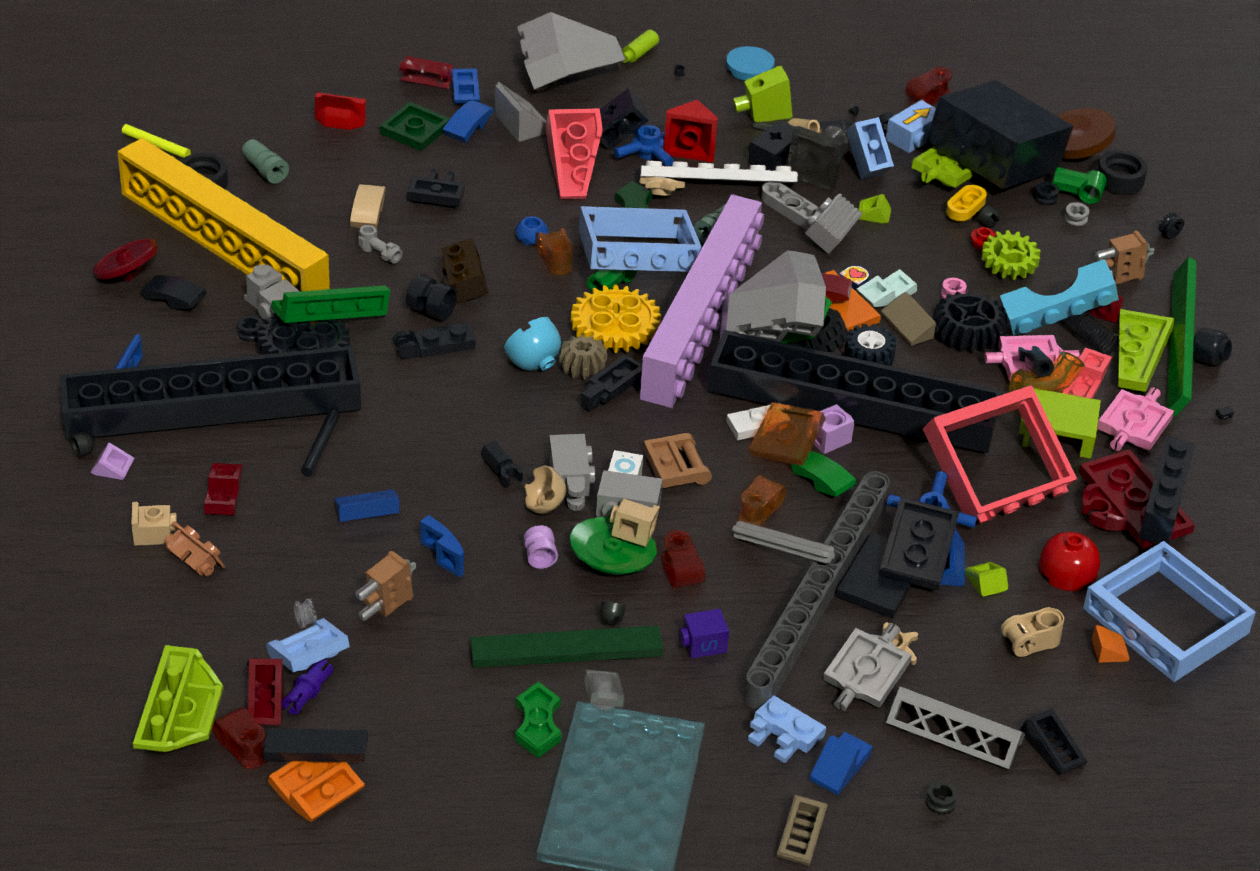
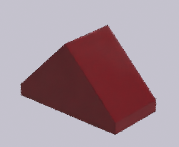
(266, 690)

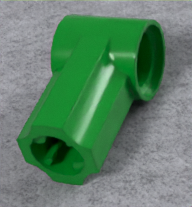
(1086, 186)
(609, 278)

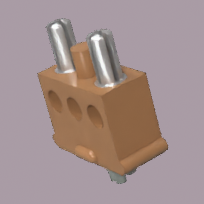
(1126, 257)
(387, 586)

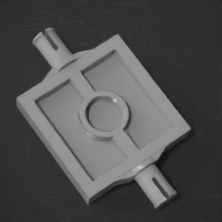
(867, 667)

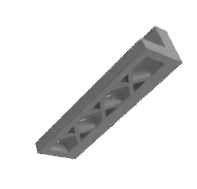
(960, 716)

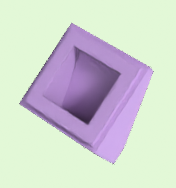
(112, 463)

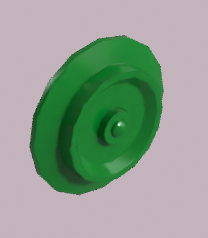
(608, 554)

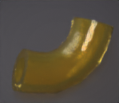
(1065, 371)

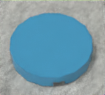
(748, 62)

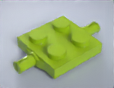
(940, 166)

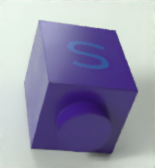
(704, 633)

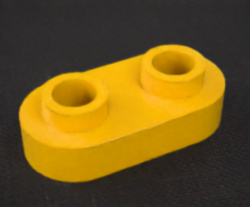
(966, 203)

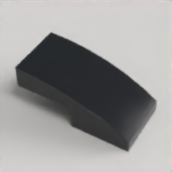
(177, 291)

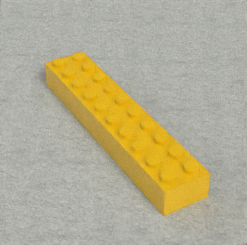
(218, 217)

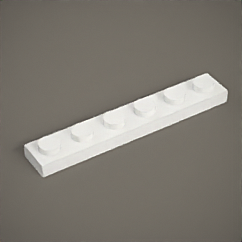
(708, 172)

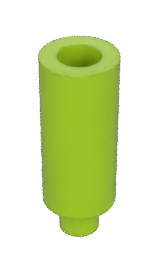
(640, 46)

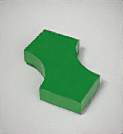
(538, 730)

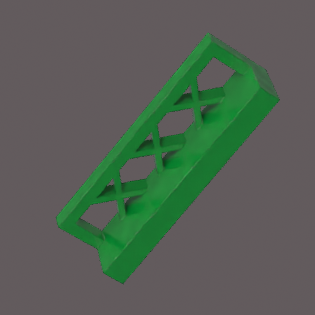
(332, 304)

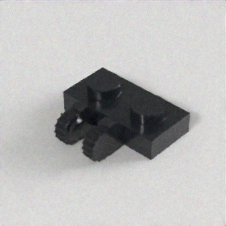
(436, 191)

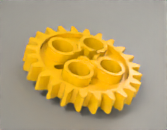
(616, 317)

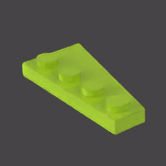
(1140, 347)

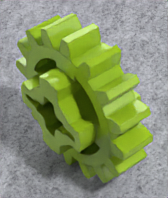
(1010, 254)

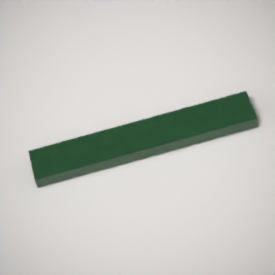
(566, 646)

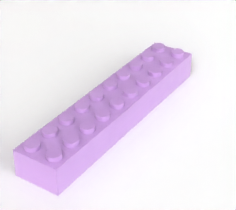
(699, 302)

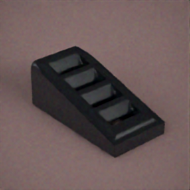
(1055, 729)

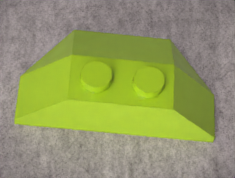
(179, 702)

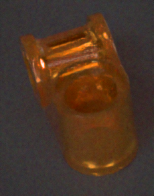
(555, 251)
(761, 500)

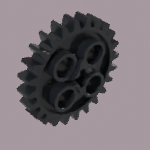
(299, 336)

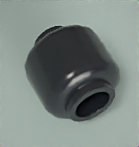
(1211, 346)

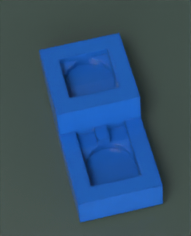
(465, 85)
(466, 120)
(447, 548)

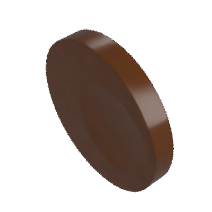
(1091, 132)

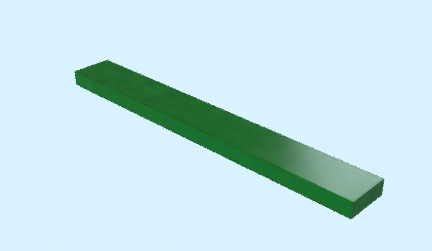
(1182, 337)

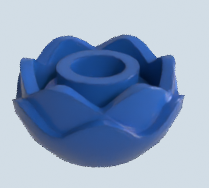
(528, 227)

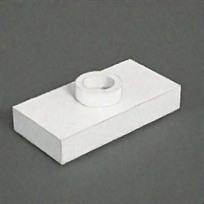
(747, 422)

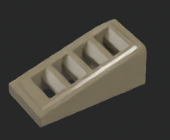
(809, 808)

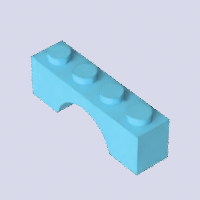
(1090, 290)

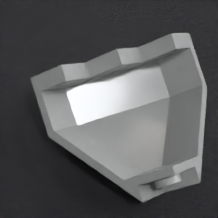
(564, 47)
(778, 300)

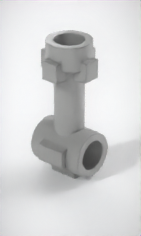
(368, 242)

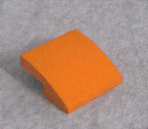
(315, 786)

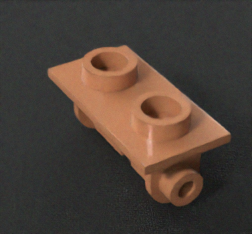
(186, 541)

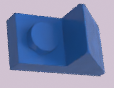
(840, 762)

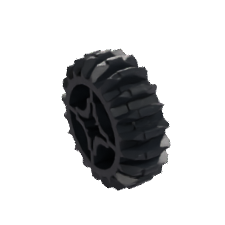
(969, 321)

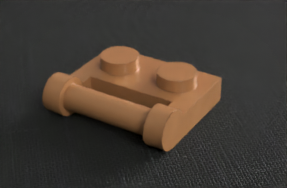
(669, 464)

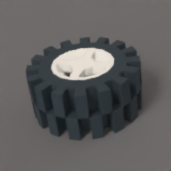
(871, 344)

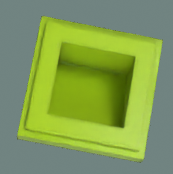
(875, 209)
(988, 578)

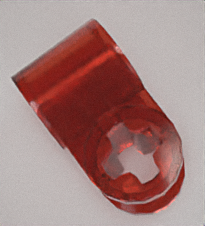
(929, 85)
(682, 560)
(241, 737)

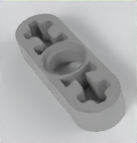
(779, 196)

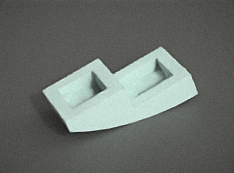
(883, 292)

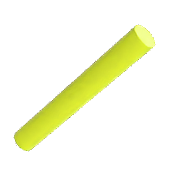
(155, 140)

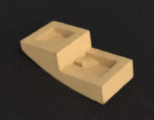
(367, 205)

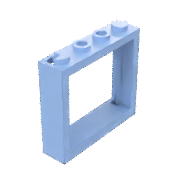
(638, 223)
(1143, 637)

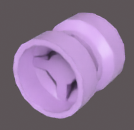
(540, 547)

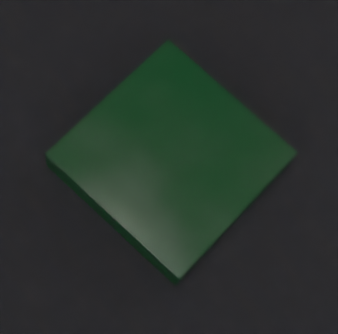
(414, 126)

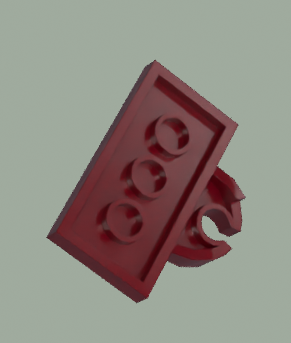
(1121, 490)

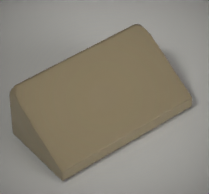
(909, 319)

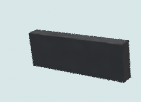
(315, 745)

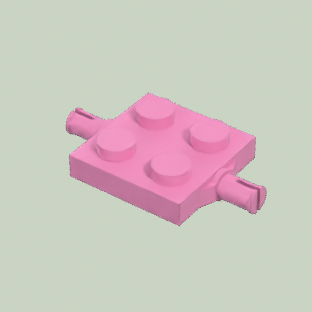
(1009, 351)
(1135, 419)

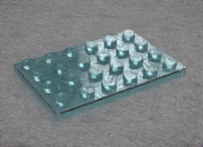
(621, 791)

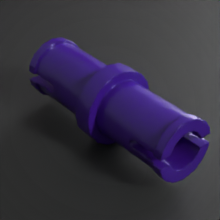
(307, 686)

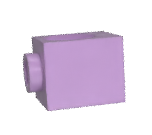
(835, 431)

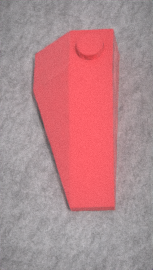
(573, 147)

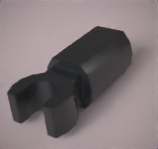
(1036, 361)
(501, 463)

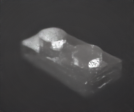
(604, 689)

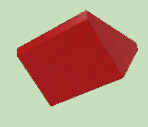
(691, 132)

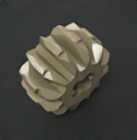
(582, 356)

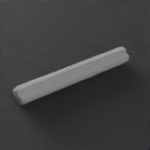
(783, 542)

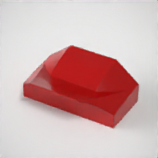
(340, 111)

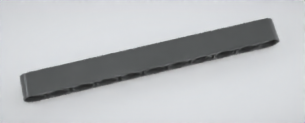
(816, 591)

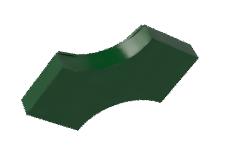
(633, 196)

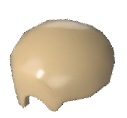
(545, 491)

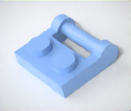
(309, 646)

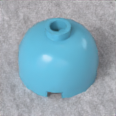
(534, 347)

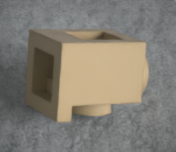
(634, 522)
(151, 523)

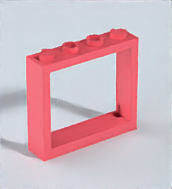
(1041, 432)

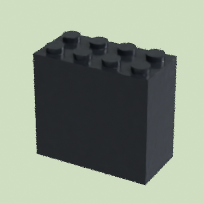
(999, 133)

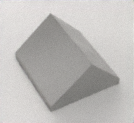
(518, 114)

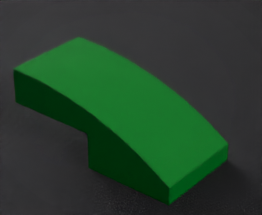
(826, 474)

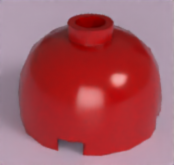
(1069, 561)

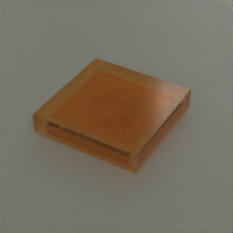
(787, 433)

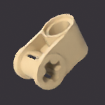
(1035, 631)

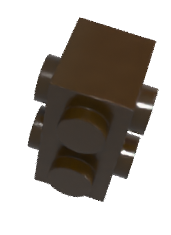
(464, 270)

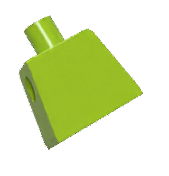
(766, 96)

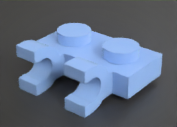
(791, 726)

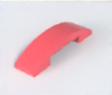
(1091, 376)

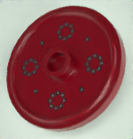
(126, 260)

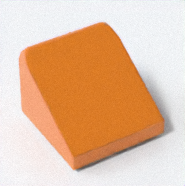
(1109, 645)

